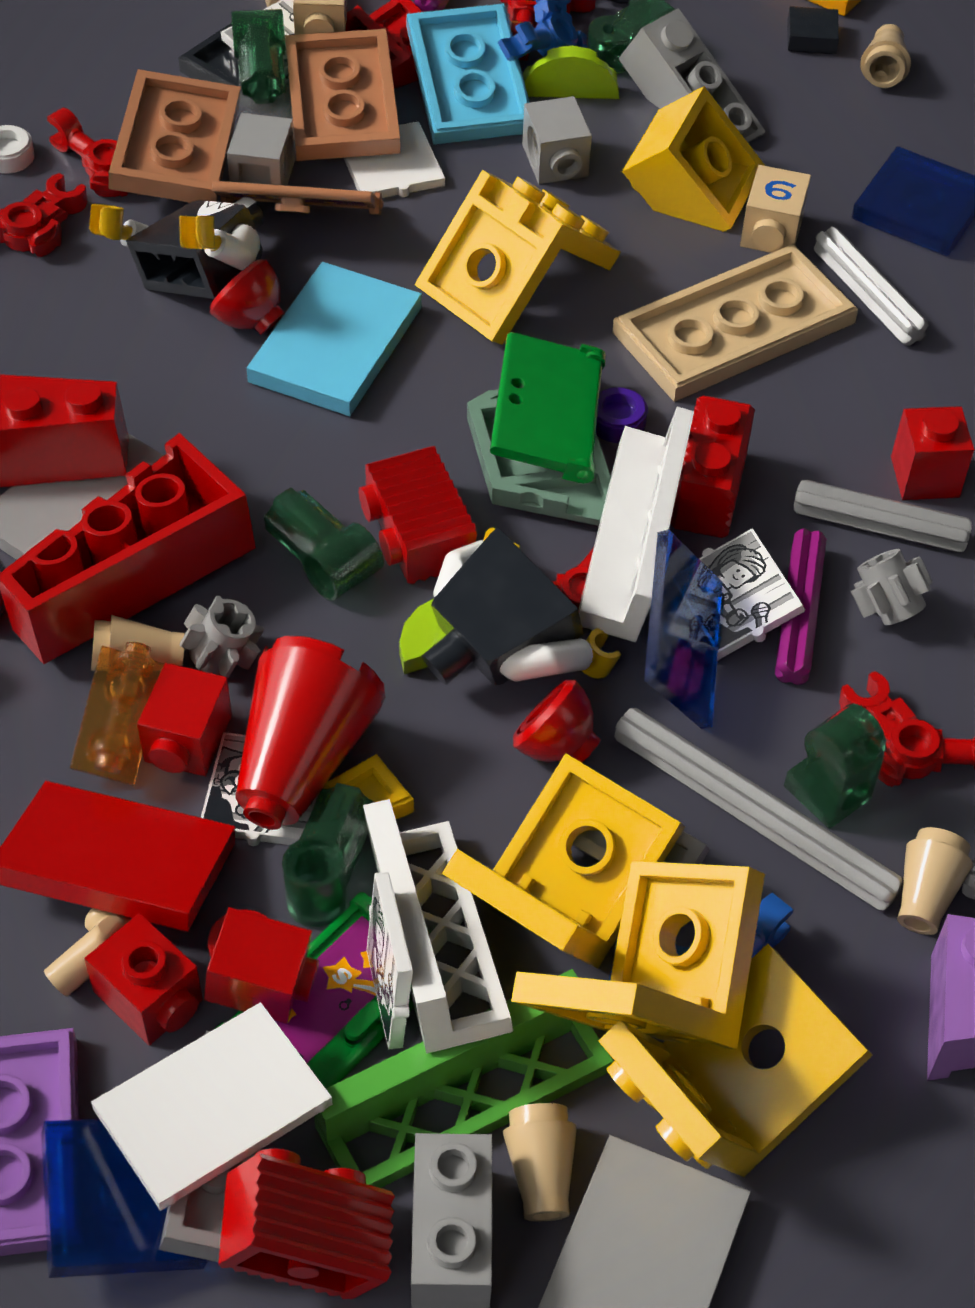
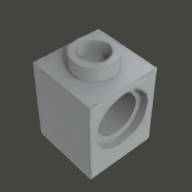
(556, 140)
(261, 150)

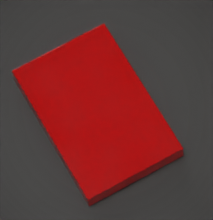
(115, 855)

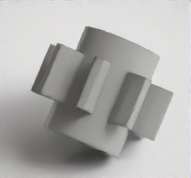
(891, 587)
(222, 636)

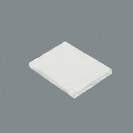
(211, 1105)

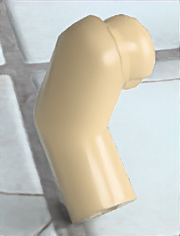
(70, 969)

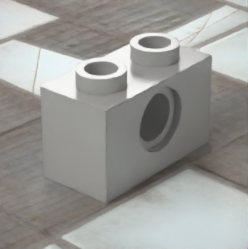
(452, 1221)

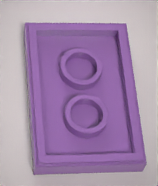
(35, 1087)

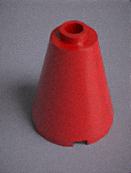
(301, 726)

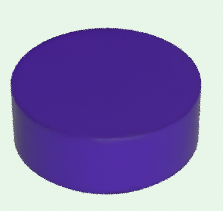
(618, 409)

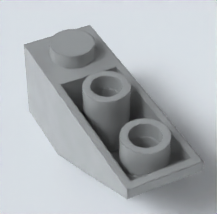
(672, 61)

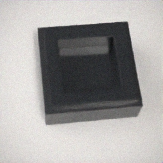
(812, 30)

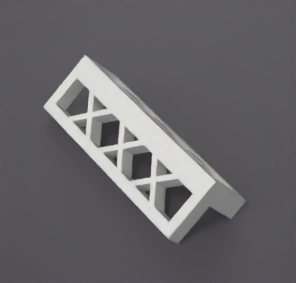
(634, 510)
(411, 890)

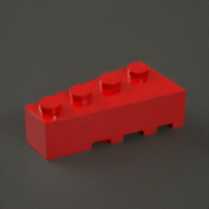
(60, 430)
(128, 551)

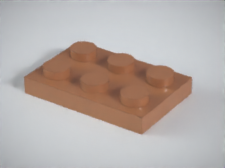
(342, 95)
(174, 137)

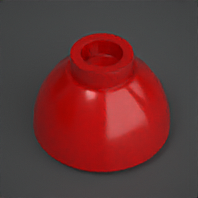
(250, 299)
(559, 726)

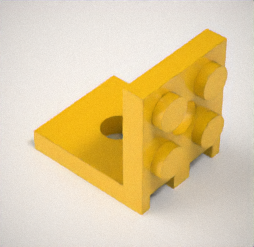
(525, 235)
(537, 875)
(650, 985)
(714, 1096)

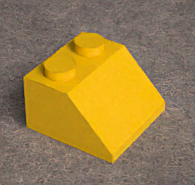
(694, 163)

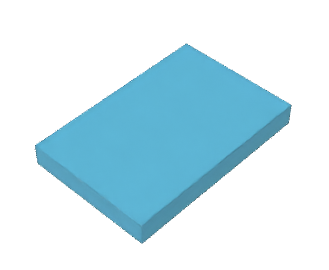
(464, 74)
(334, 338)

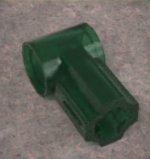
(260, 50)
(330, 553)
(325, 854)

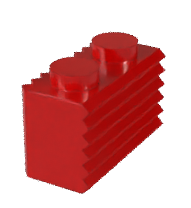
(712, 466)
(417, 512)
(306, 1225)

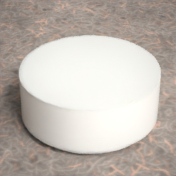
(15, 149)

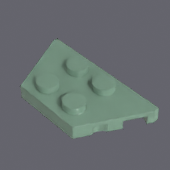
(531, 486)

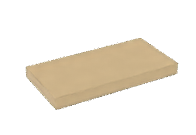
(734, 322)

